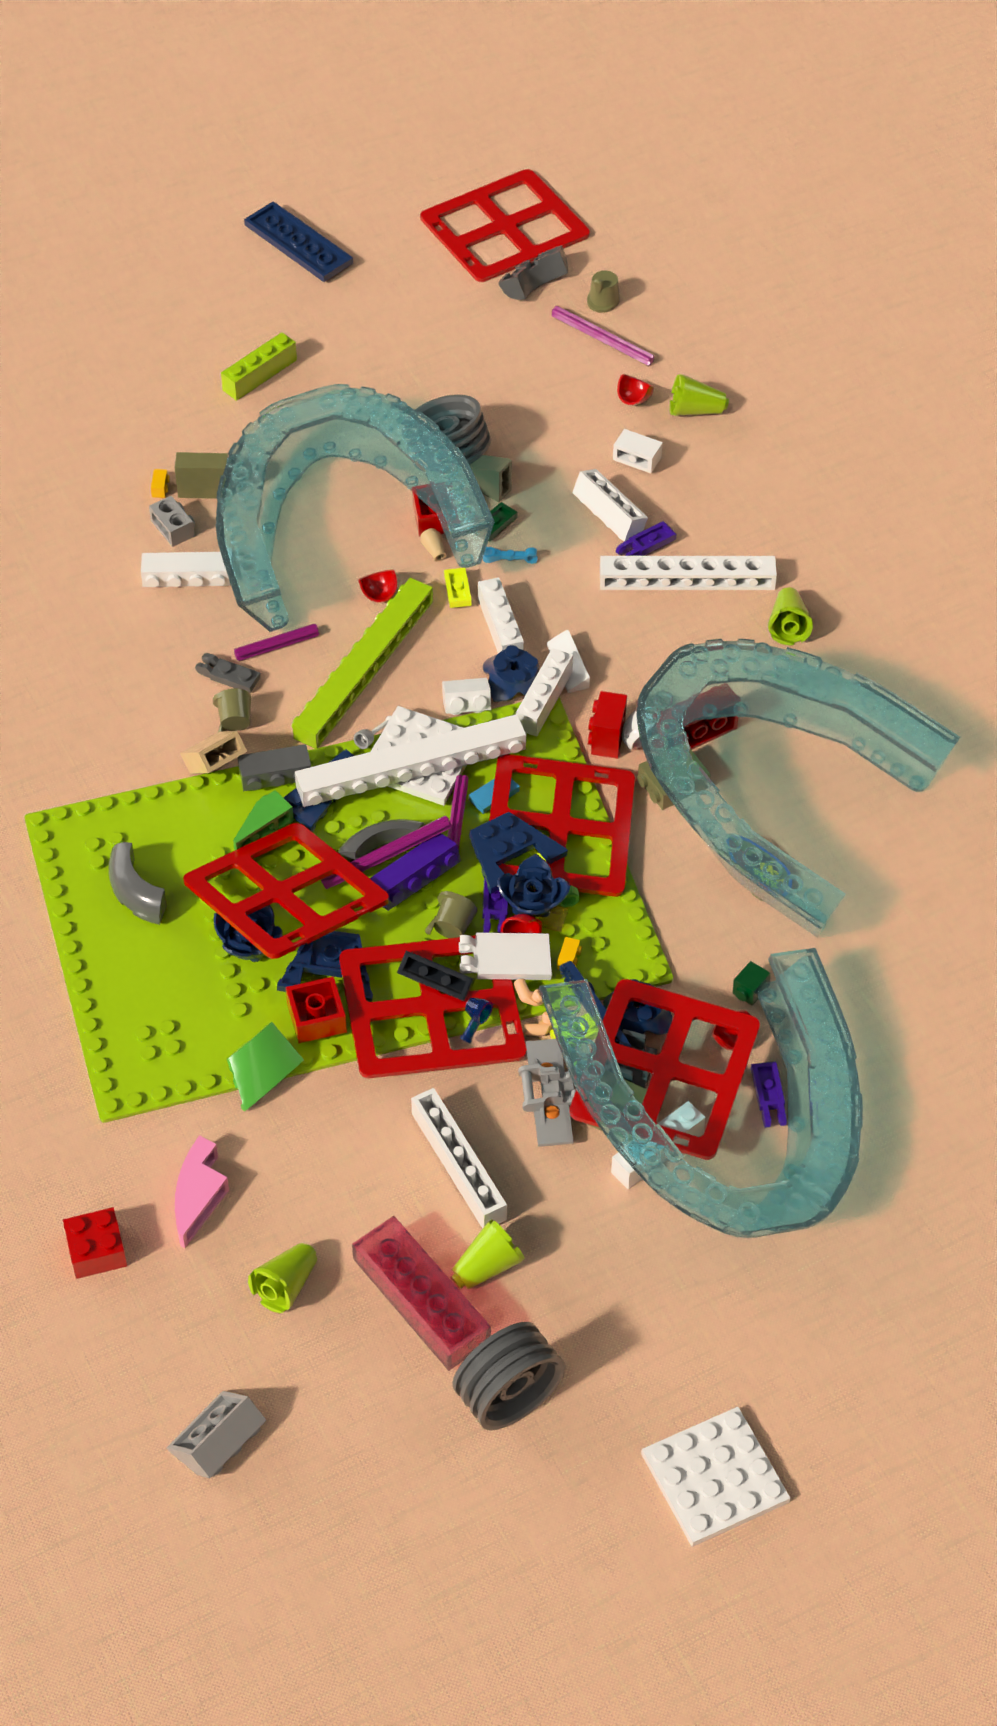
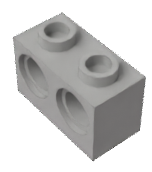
(172, 521)

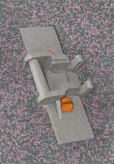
(557, 1089)

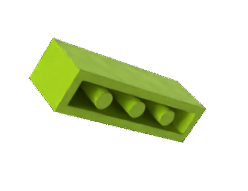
(259, 366)

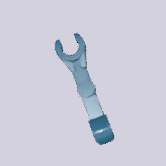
(492, 555)

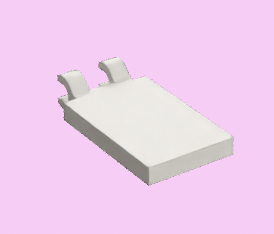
(506, 956)

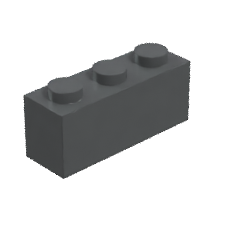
(272, 767)

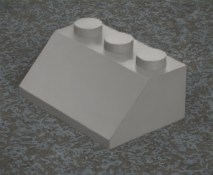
(217, 1433)

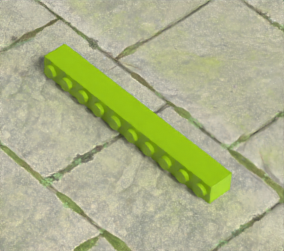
(362, 663)

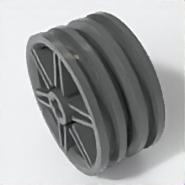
(461, 422)
(508, 1375)

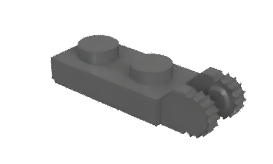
(227, 673)

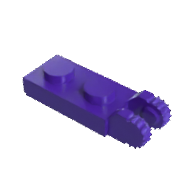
(647, 540)
(493, 908)
(769, 1091)

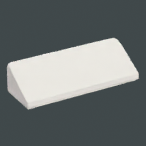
(579, 678)

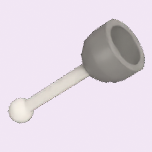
(365, 737)

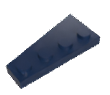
(311, 814)

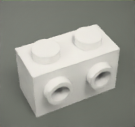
(637, 451)
(466, 696)

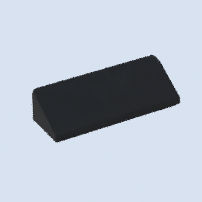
(435, 976)

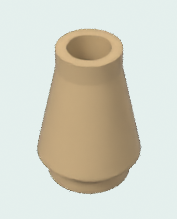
(433, 543)

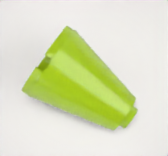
(696, 398)
(789, 618)
(486, 1257)
(283, 1277)

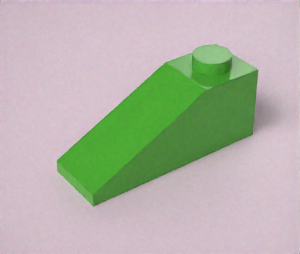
(267, 816)

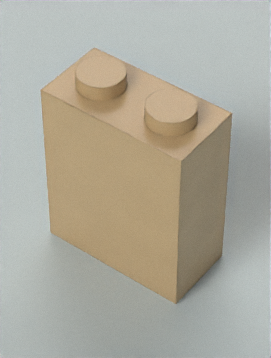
(213, 752)

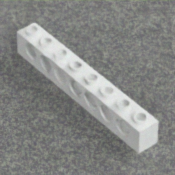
(687, 573)

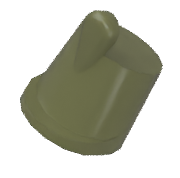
(603, 292)
(233, 709)
(453, 915)

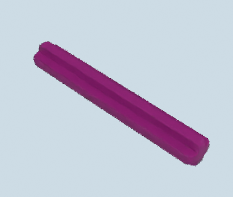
(276, 642)
(458, 808)

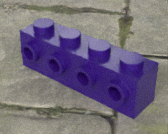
(417, 868)

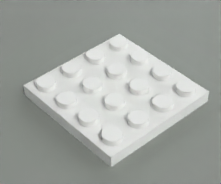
(411, 726)
(715, 1476)

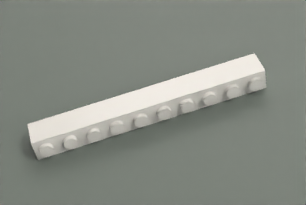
(410, 760)

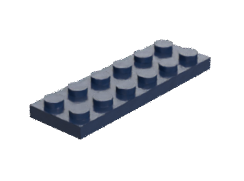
(298, 241)

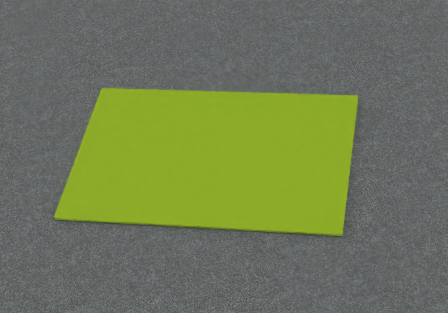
(171, 1005)

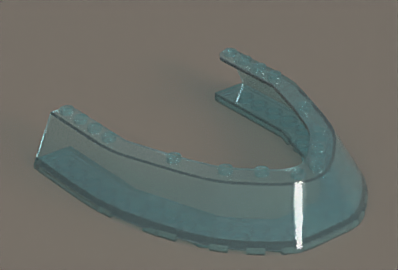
(348, 426)
(792, 691)
(822, 1105)

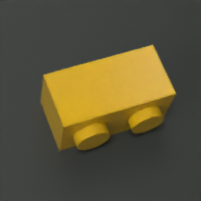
(159, 483)
(569, 952)

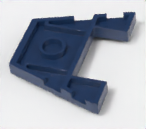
(507, 839)
(323, 959)

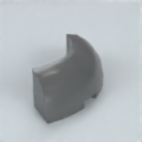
(532, 275)
(376, 836)
(131, 890)

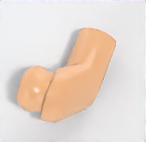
(527, 996)
(539, 1029)

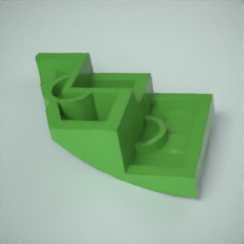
(262, 1064)

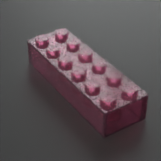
(421, 1292)

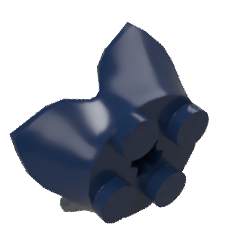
(510, 673)
(533, 888)
(237, 944)
(644, 1017)

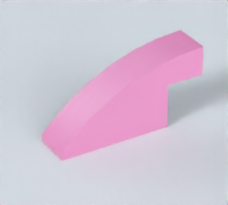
(198, 1189)

